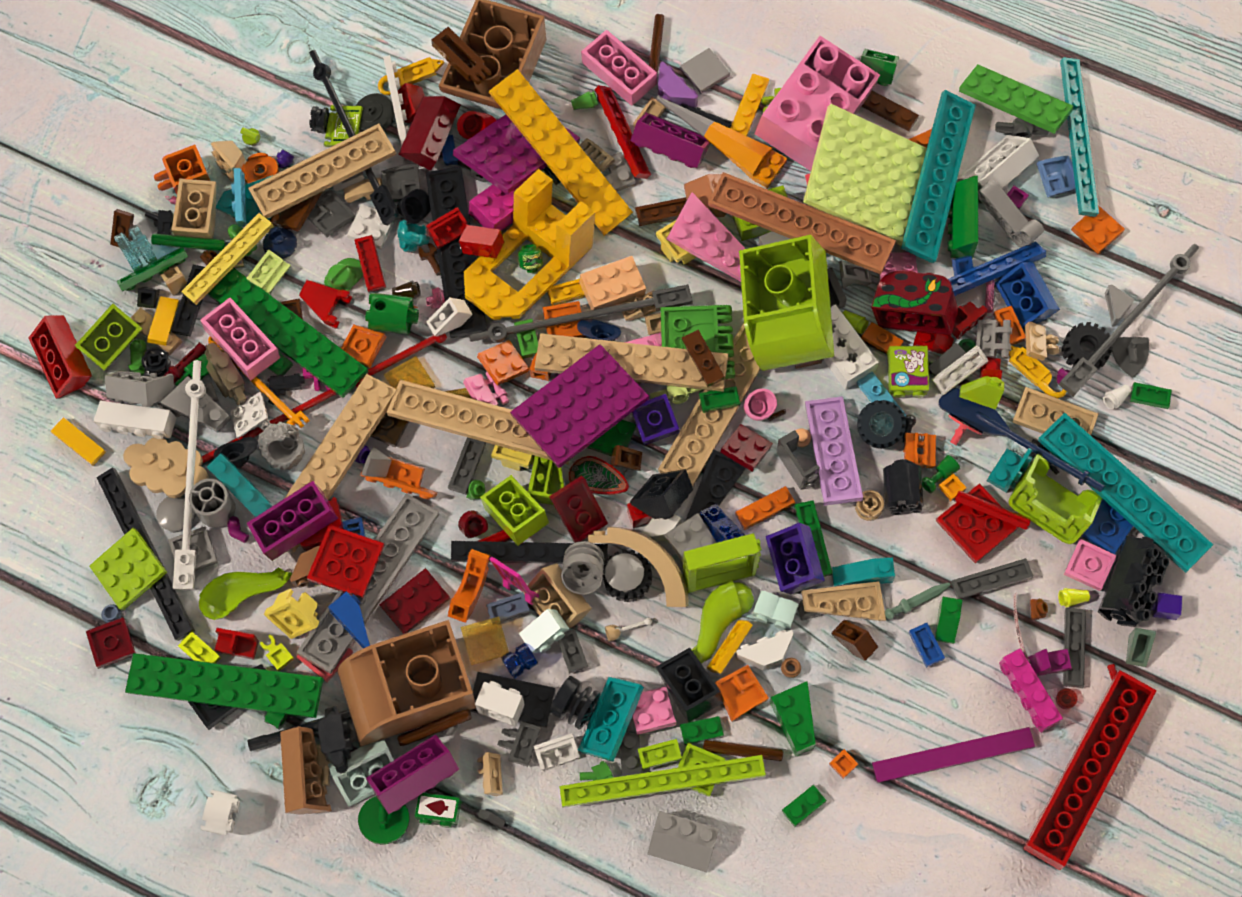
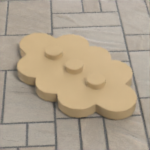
(162, 466)

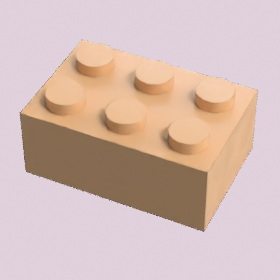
(612, 284)

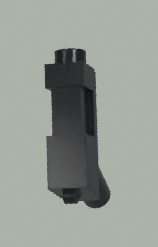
(162, 221)
(280, 384)

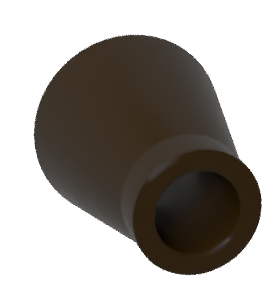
(409, 289)

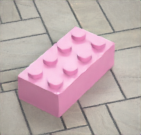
(619, 67)
(240, 338)

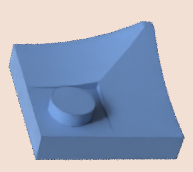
(1057, 175)

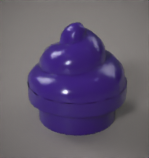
(284, 158)
(362, 457)

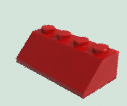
(59, 356)

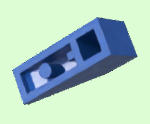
(349, 615)

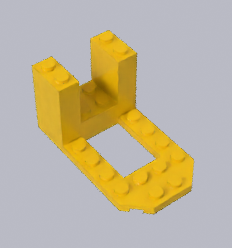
(556, 234)

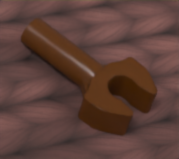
(430, 257)

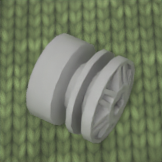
(583, 568)

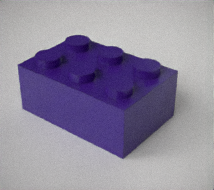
(795, 558)

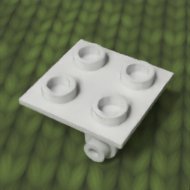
(249, 415)

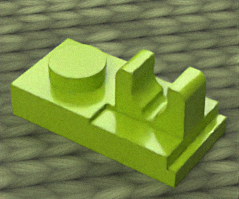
(659, 754)

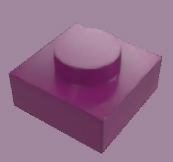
(1017, 196)

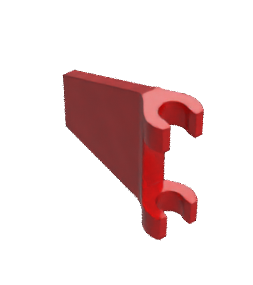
(323, 300)

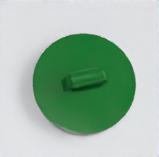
(380, 826)

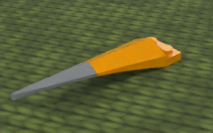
(749, 155)

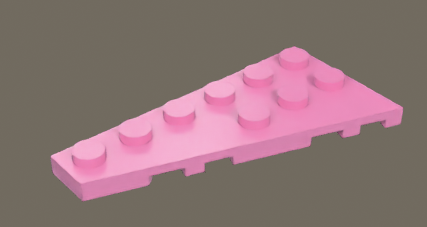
(706, 237)

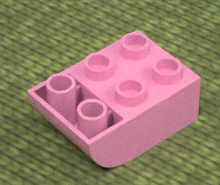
(799, 109)

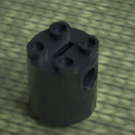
(903, 487)

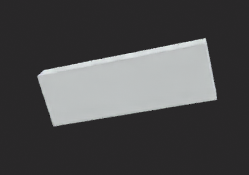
(960, 370)

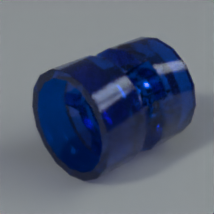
(519, 660)

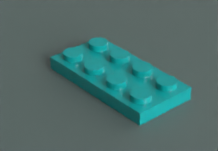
(611, 719)

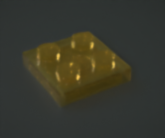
(484, 640)

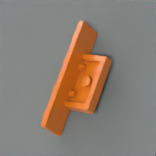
(406, 477)

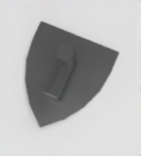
(1131, 353)

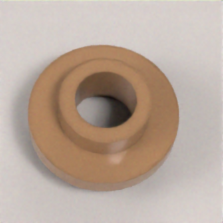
(791, 661)

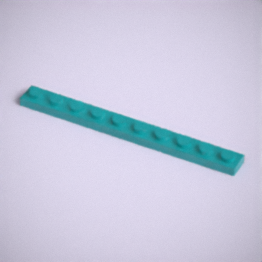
(1079, 138)

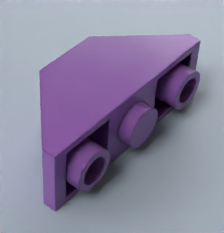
(674, 87)

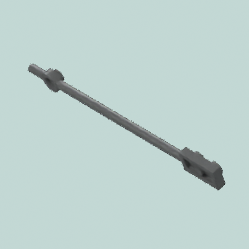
(668, 297)
(1085, 369)

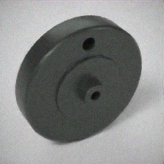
(376, 110)

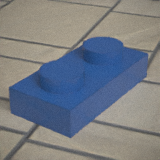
(926, 644)

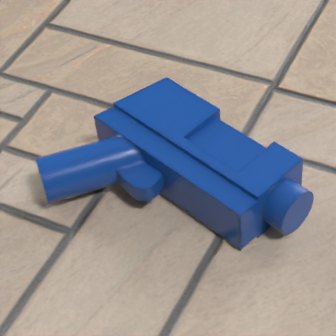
(447, 151)

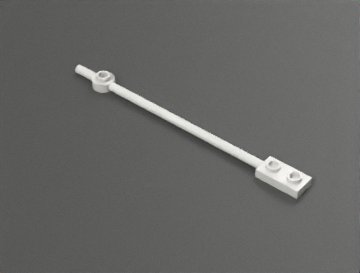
(186, 559)

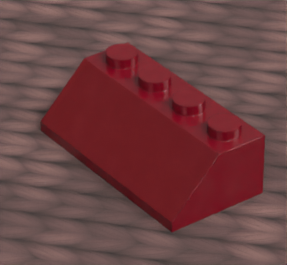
(429, 130)

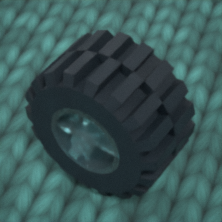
(881, 424)

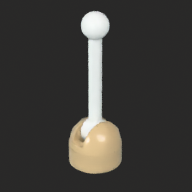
(613, 631)

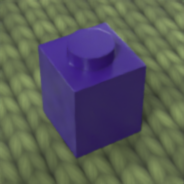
(1167, 606)

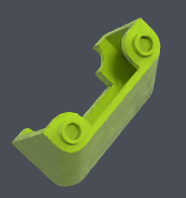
(1052, 504)

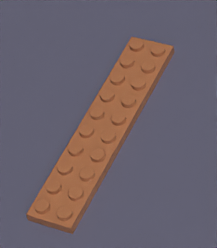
(798, 220)

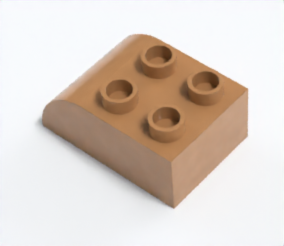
(505, 41)

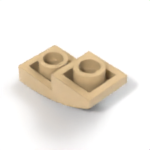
(359, 190)
(640, 312)

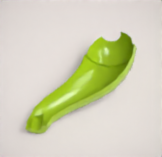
(233, 588)
(720, 609)

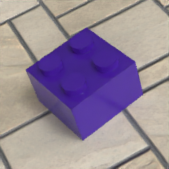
(655, 420)

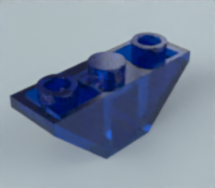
(720, 524)

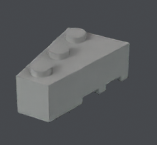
(138, 388)

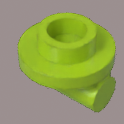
(250, 136)

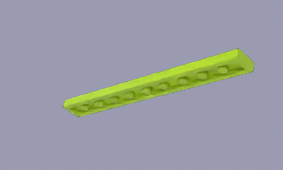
(662, 781)

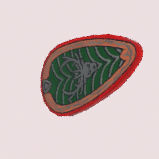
(599, 475)

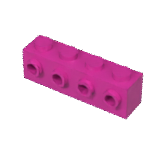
(1030, 690)

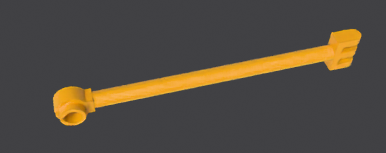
(294, 418)

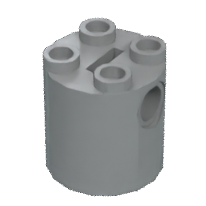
(212, 503)

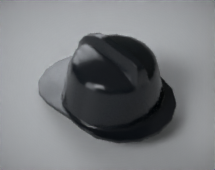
(414, 206)
(238, 451)

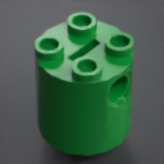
(391, 313)

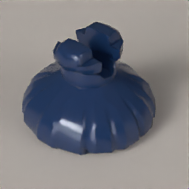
(280, 242)

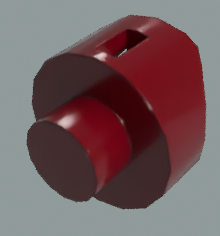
(472, 524)

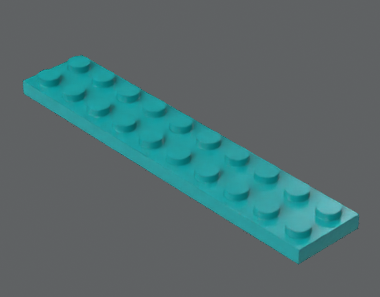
(938, 177)
(1127, 493)

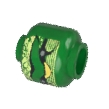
(530, 258)

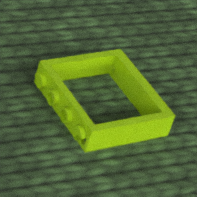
(717, 553)

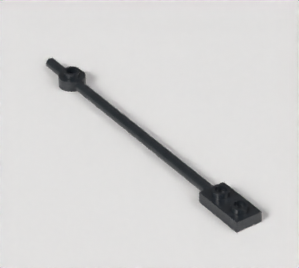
(381, 196)

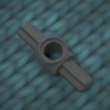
(1020, 128)

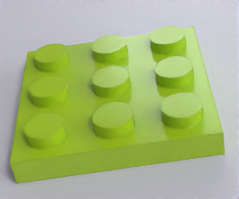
(128, 569)

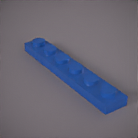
(996, 268)

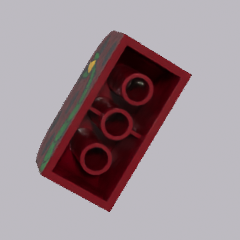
(915, 302)

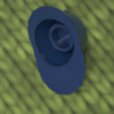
(598, 330)

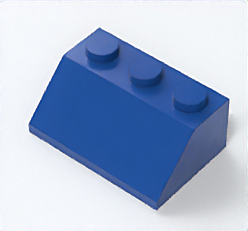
(1027, 294)

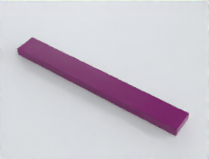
(953, 755)

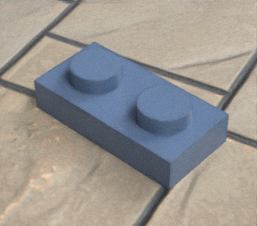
(508, 607)

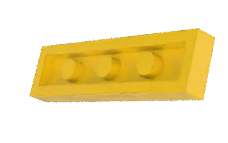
(749, 104)

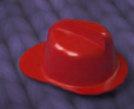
(473, 122)

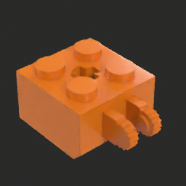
(181, 165)

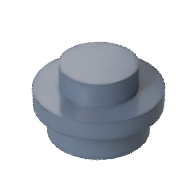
(111, 613)

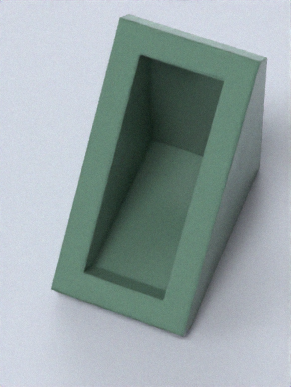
(1140, 646)

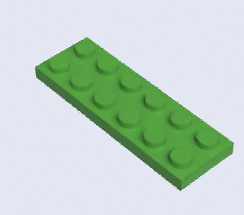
(1016, 98)

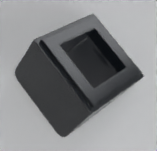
(147, 297)

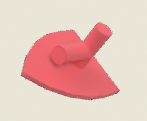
(960, 430)

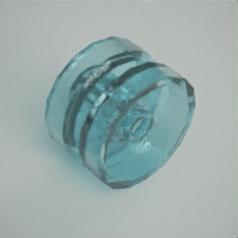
(137, 247)

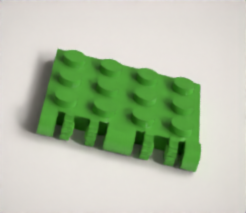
(681, 321)

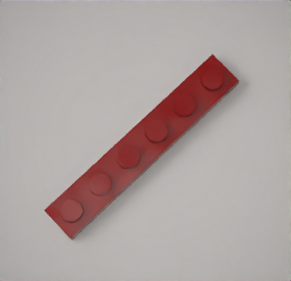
(622, 132)

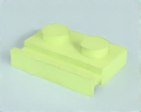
(268, 271)

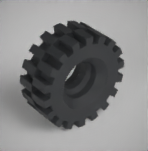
(1081, 333)
(640, 589)

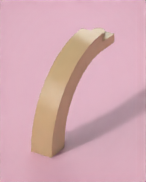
(663, 562)

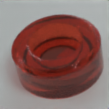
(1066, 698)

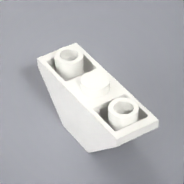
(766, 651)

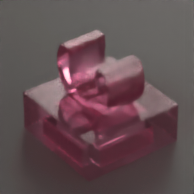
(437, 299)

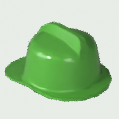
(344, 274)

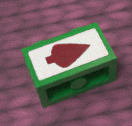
(438, 809)

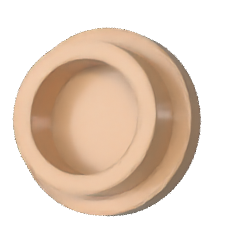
(804, 437)

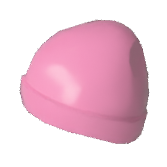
(760, 404)

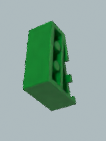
(795, 717)

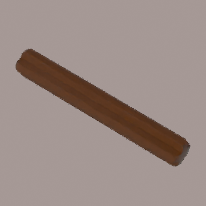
(656, 42)
(434, 727)
(743, 750)

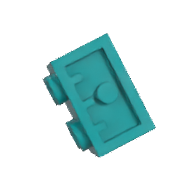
(1009, 469)

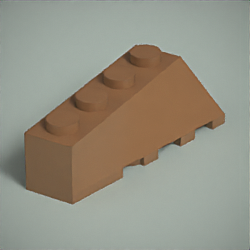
(302, 773)

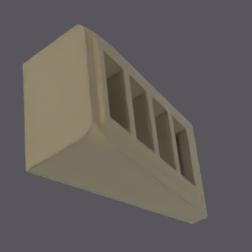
(589, 146)

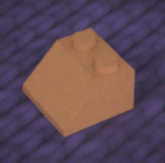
(703, 189)

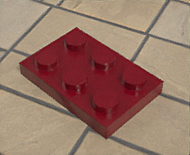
(578, 509)
(414, 601)

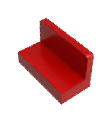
(412, 97)

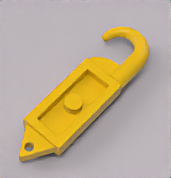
(413, 73)
(1033, 371)

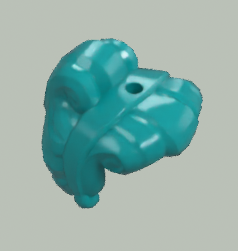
(411, 236)

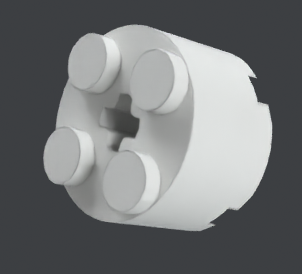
(219, 812)

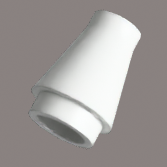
(1115, 398)

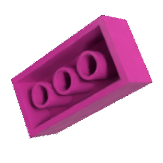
(493, 208)

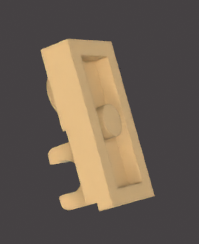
(491, 774)

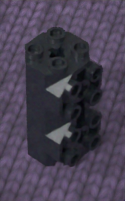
(1130, 586)

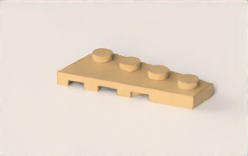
(853, 601)

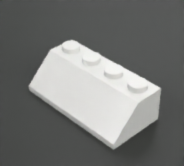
(1003, 161)

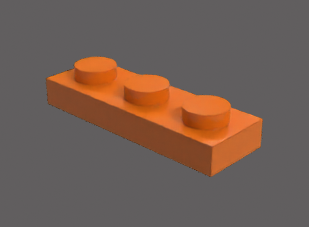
(765, 508)

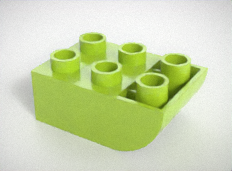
(786, 302)

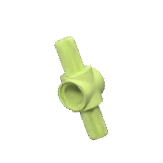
(675, 394)

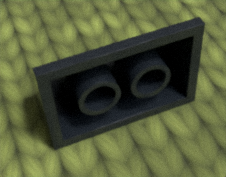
(663, 494)

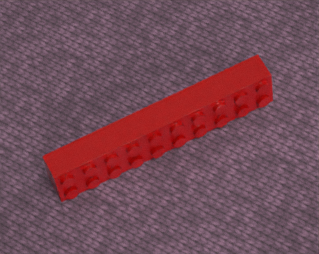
(1089, 770)

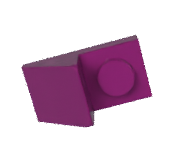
(1050, 662)

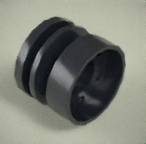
(574, 702)

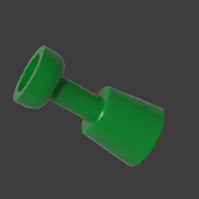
(945, 469)

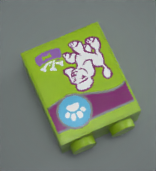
(908, 371)

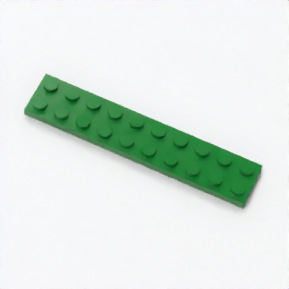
(291, 334)
(224, 685)

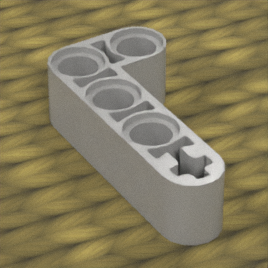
(1008, 215)

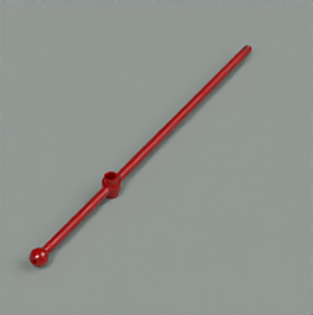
(322, 397)

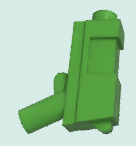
(599, 772)

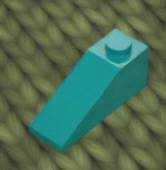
(864, 572)

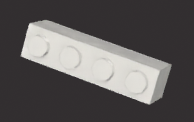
(135, 419)

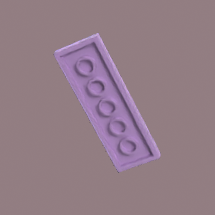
(833, 451)

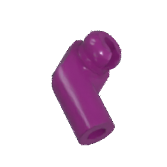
(235, 530)

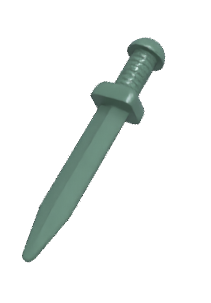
(906, 605)

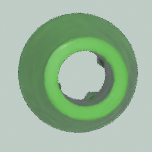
(585, 101)

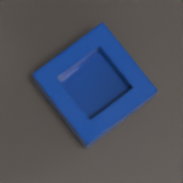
(962, 264)

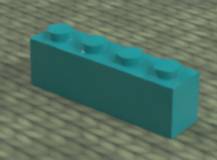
(239, 485)

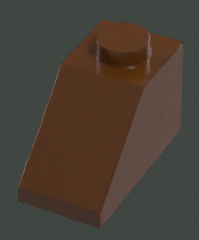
(855, 639)

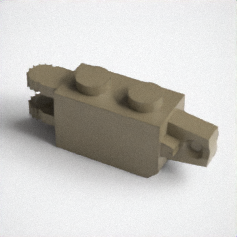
(225, 374)

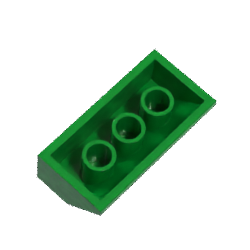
(963, 219)

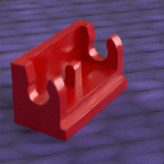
(447, 228)

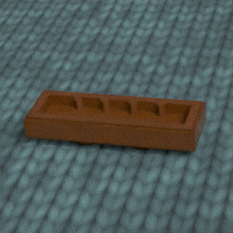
(703, 358)

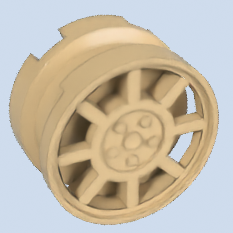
(871, 506)

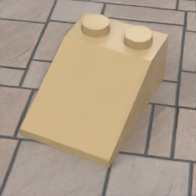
(195, 209)

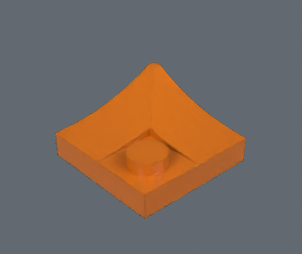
(741, 692)

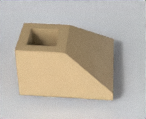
(228, 157)

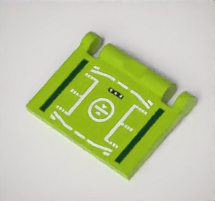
(335, 129)

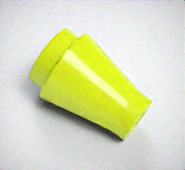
(1071, 597)

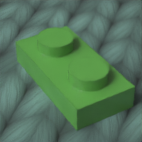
(527, 340)

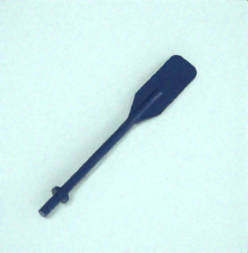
(990, 422)

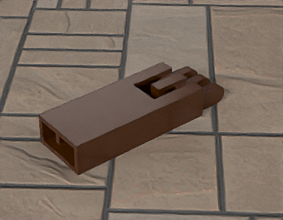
(457, 53)

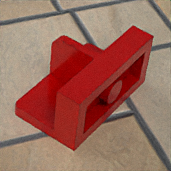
(968, 318)
(236, 643)

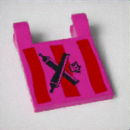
(511, 577)

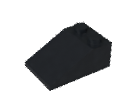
(689, 685)

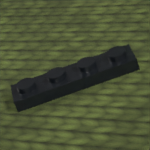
(187, 310)

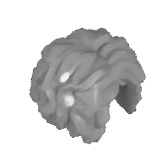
(281, 446)

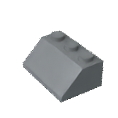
(683, 841)

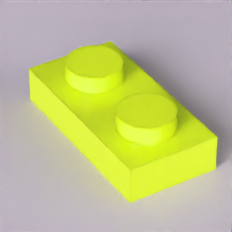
(198, 650)

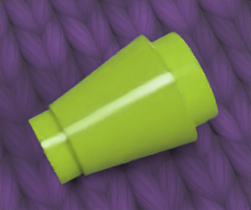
(857, 321)

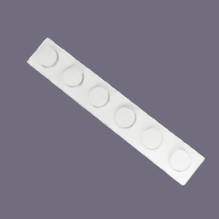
(397, 99)

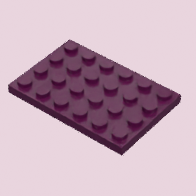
(502, 155)
(579, 405)

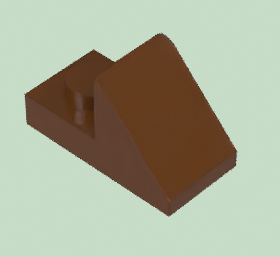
(121, 223)
(626, 458)

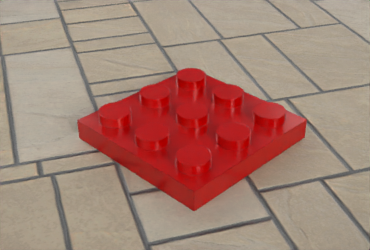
(974, 530)
(345, 561)

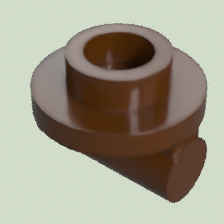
(207, 256)

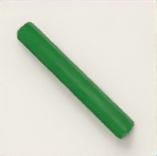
(188, 242)

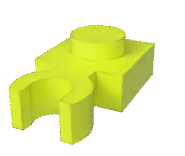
(278, 655)

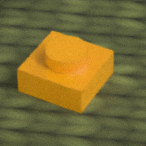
(951, 487)

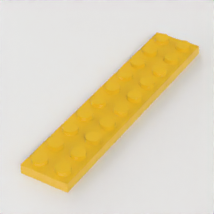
(560, 150)

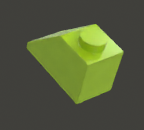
(983, 391)

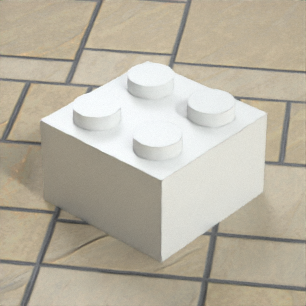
(500, 703)

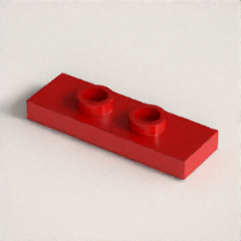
(370, 263)

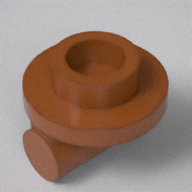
(1038, 609)

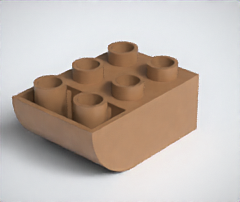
(405, 683)

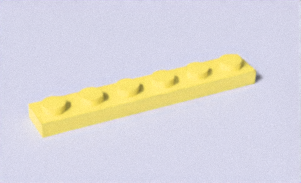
(227, 259)

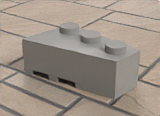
(209, 412)

